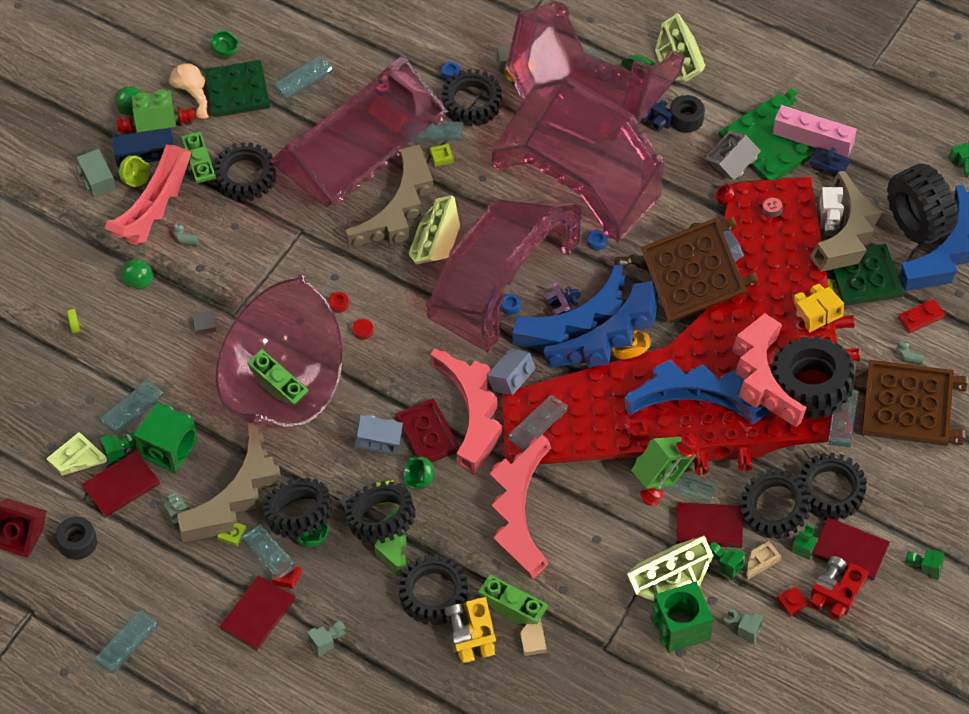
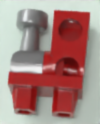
(837, 594)

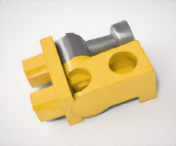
(475, 634)

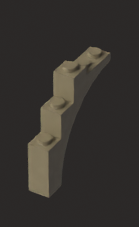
(405, 205)
(858, 219)
(240, 495)

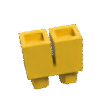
(819, 308)

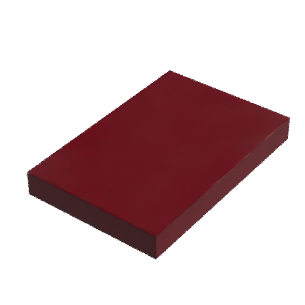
(427, 431)
(120, 484)
(716, 522)
(851, 546)
(257, 612)

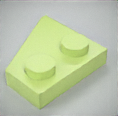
(75, 456)

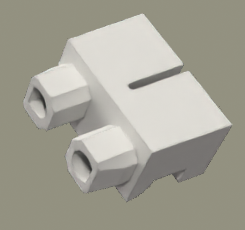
(830, 209)

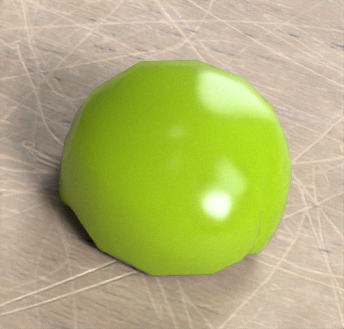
(134, 171)

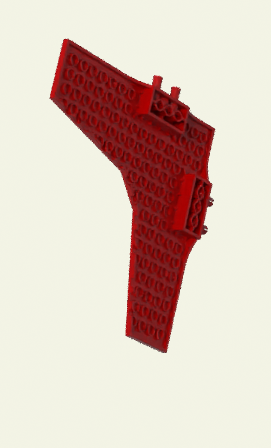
(779, 255)

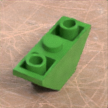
(199, 159)
(276, 379)
(391, 552)
(512, 602)

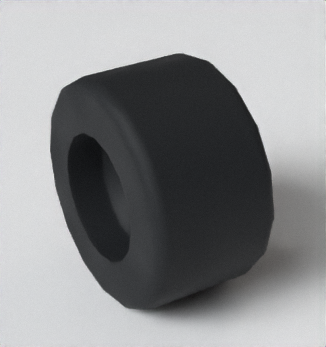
(688, 104)
(79, 549)

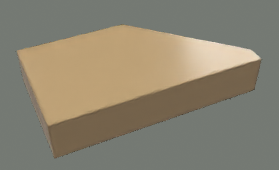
(761, 559)
(533, 639)

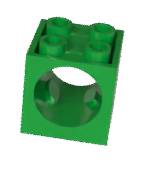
(166, 437)
(687, 600)

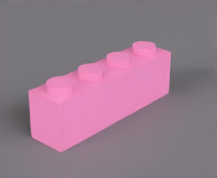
(814, 131)

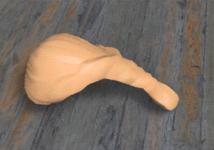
(190, 79)

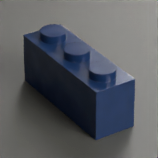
(146, 145)

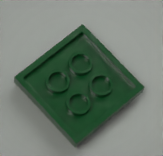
(237, 88)
(870, 279)

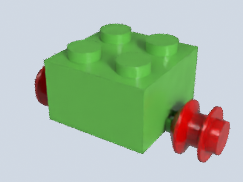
(154, 112)
(663, 464)

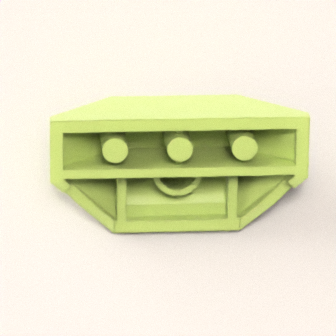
(678, 38)
(436, 232)
(671, 568)

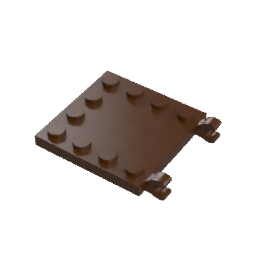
(695, 269)
(911, 403)

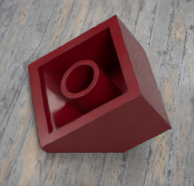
(20, 526)

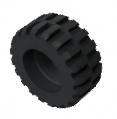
(922, 204)
(818, 356)

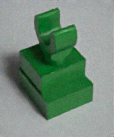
(960, 155)
(113, 447)
(805, 542)
(729, 562)
(931, 563)

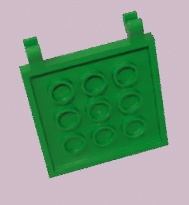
(777, 153)

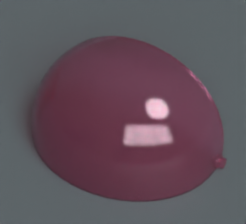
(301, 335)

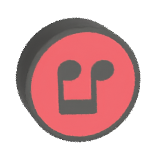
(772, 207)

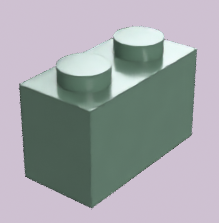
(95, 172)

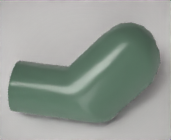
(182, 237)
(906, 354)

